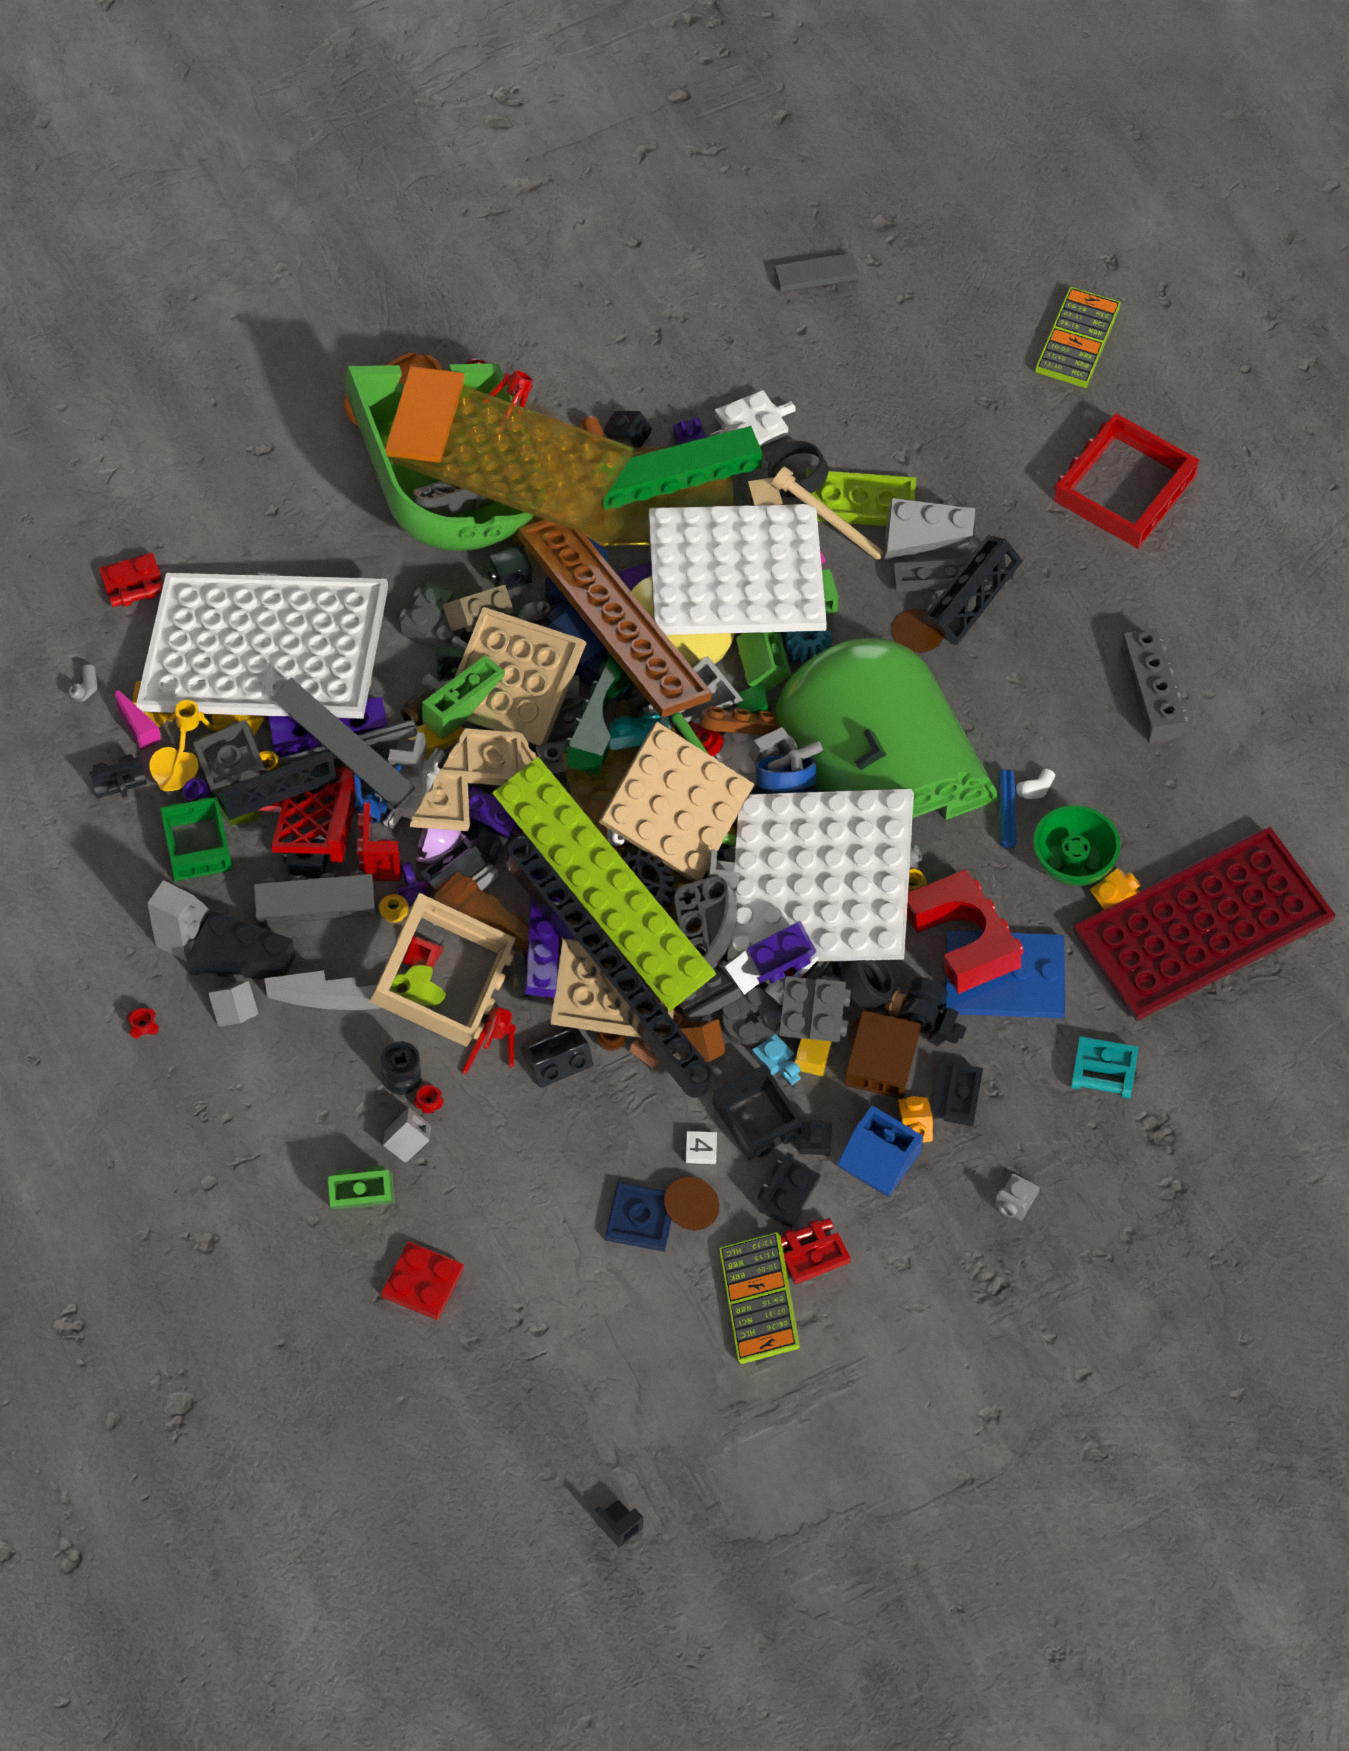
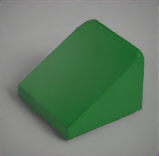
(754, 699)

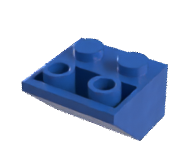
(881, 1151)

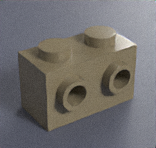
(466, 610)

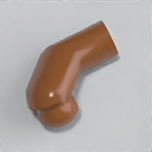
(592, 425)

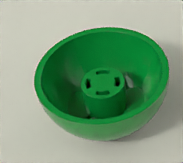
(1075, 833)

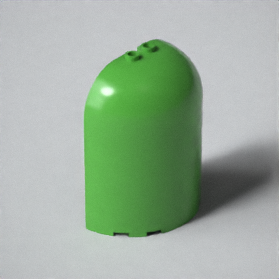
(374, 402)
(897, 697)

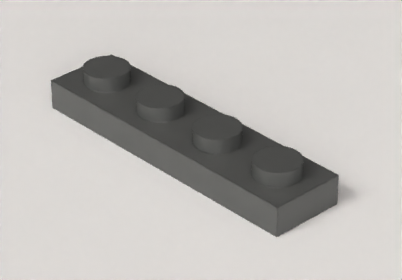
(931, 574)

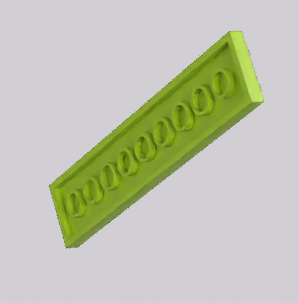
(604, 884)

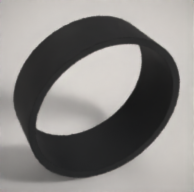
(815, 479)

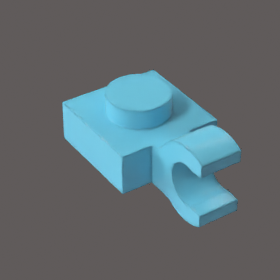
(777, 1058)

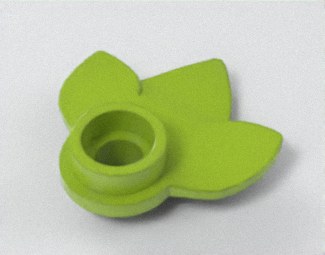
(419, 986)

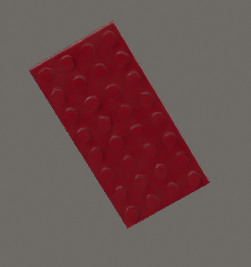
(1203, 923)

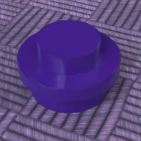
(196, 789)

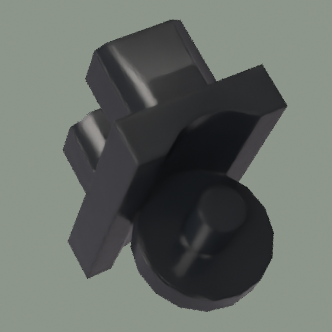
(118, 777)

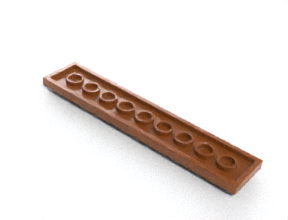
(615, 617)

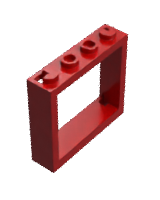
(1145, 442)

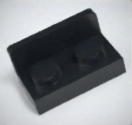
(558, 1056)
(788, 1190)

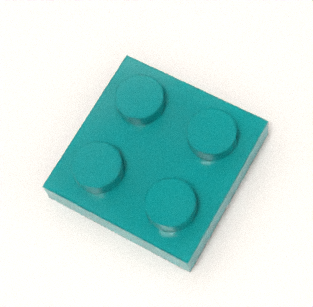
(631, 732)

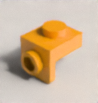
(1115, 888)
(917, 1115)

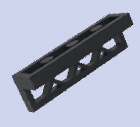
(970, 583)
(277, 785)

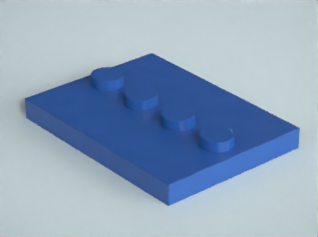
(1029, 991)

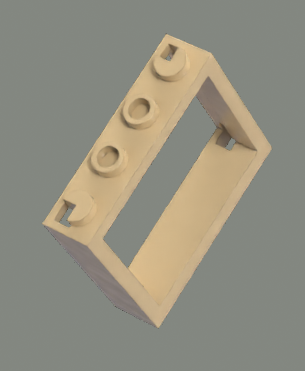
(465, 927)

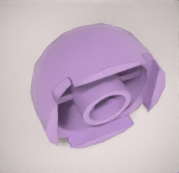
(437, 843)

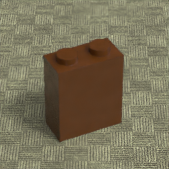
(883, 1054)

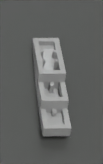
(313, 991)

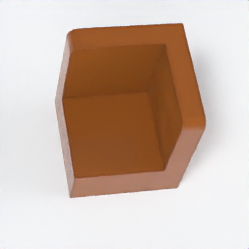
(706, 1038)

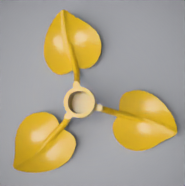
(172, 767)

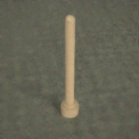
(785, 481)

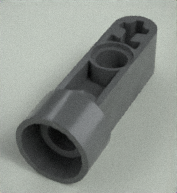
(448, 499)

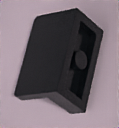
(462, 858)

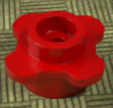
(142, 1015)

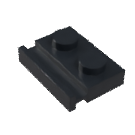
(956, 1093)

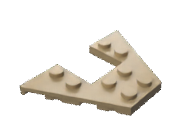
(478, 759)

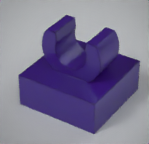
(688, 431)

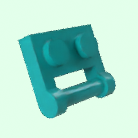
(1105, 1058)

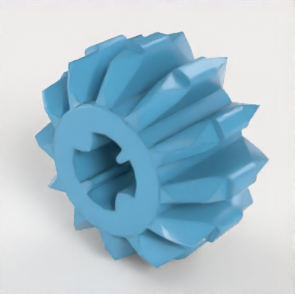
(806, 644)

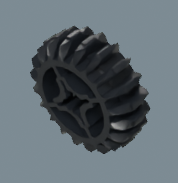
(661, 891)

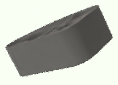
(714, 915)

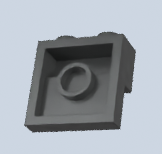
(427, 619)
(229, 756)
(814, 1009)

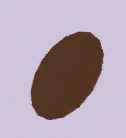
(914, 633)
(691, 1203)

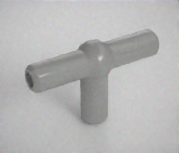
(795, 758)

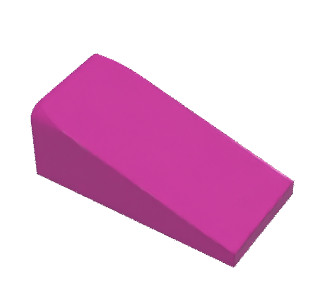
(139, 724)

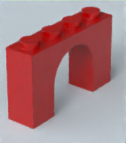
(962, 899)

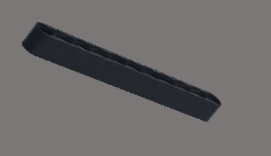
(612, 978)

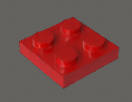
(422, 1280)

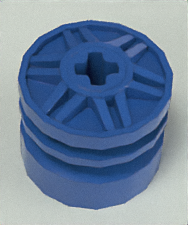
(786, 780)

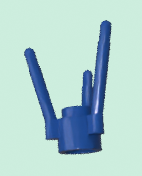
(377, 806)

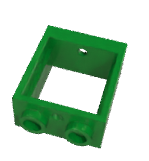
(200, 862)

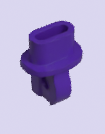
(412, 888)

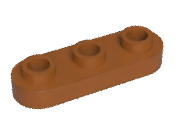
(738, 721)

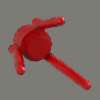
(518, 385)
(495, 1027)

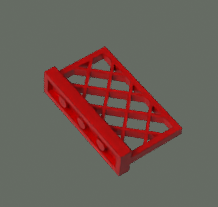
(334, 831)

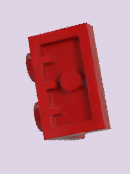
(377, 857)

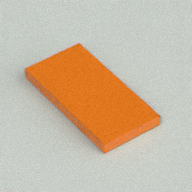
(425, 414)

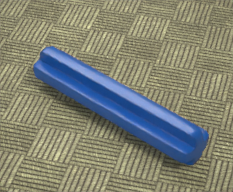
(1007, 808)

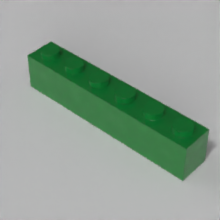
(685, 466)

